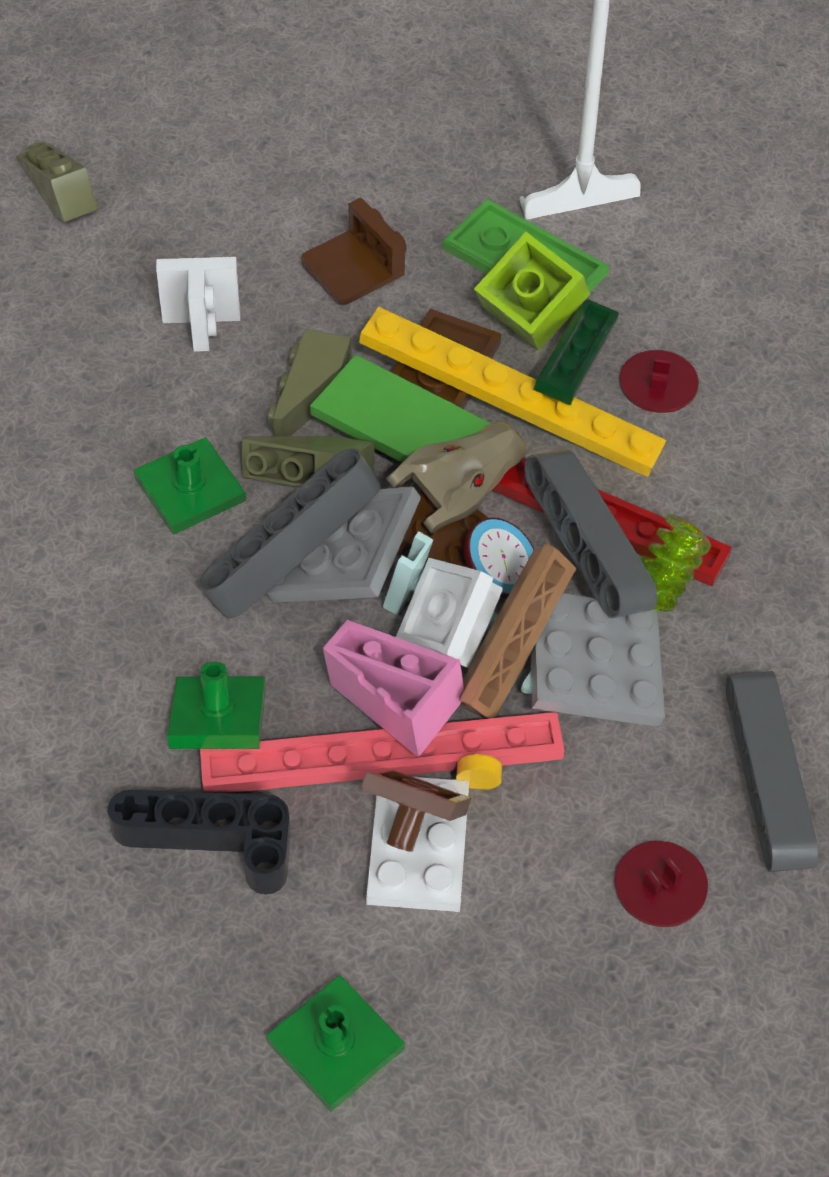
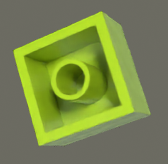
(532, 291)

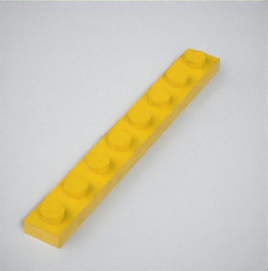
(511, 391)

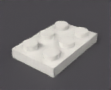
(430, 873)

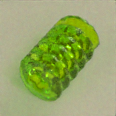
(675, 560)

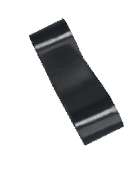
(200, 833)

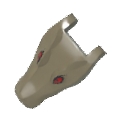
(461, 471)

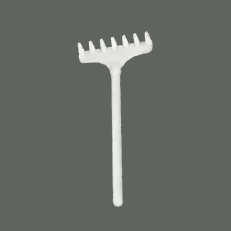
(586, 184)

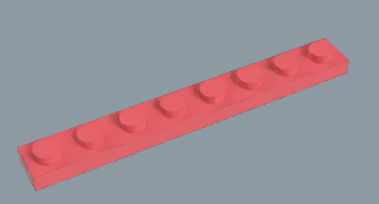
(352, 754)

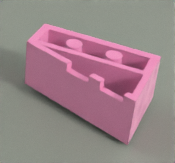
(395, 682)

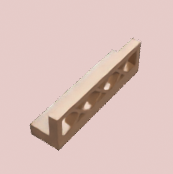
(515, 631)

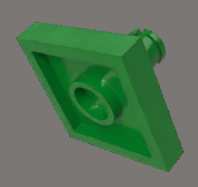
(189, 485)
(217, 710)
(335, 1042)

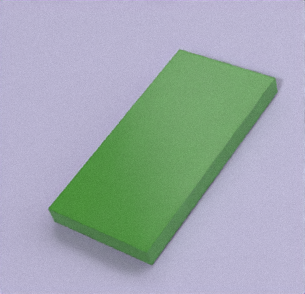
(493, 230)
(390, 410)

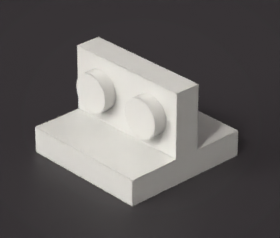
(199, 293)
(450, 610)

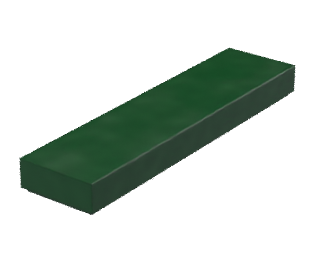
(576, 351)

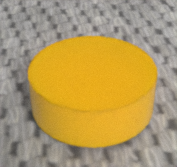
(480, 771)

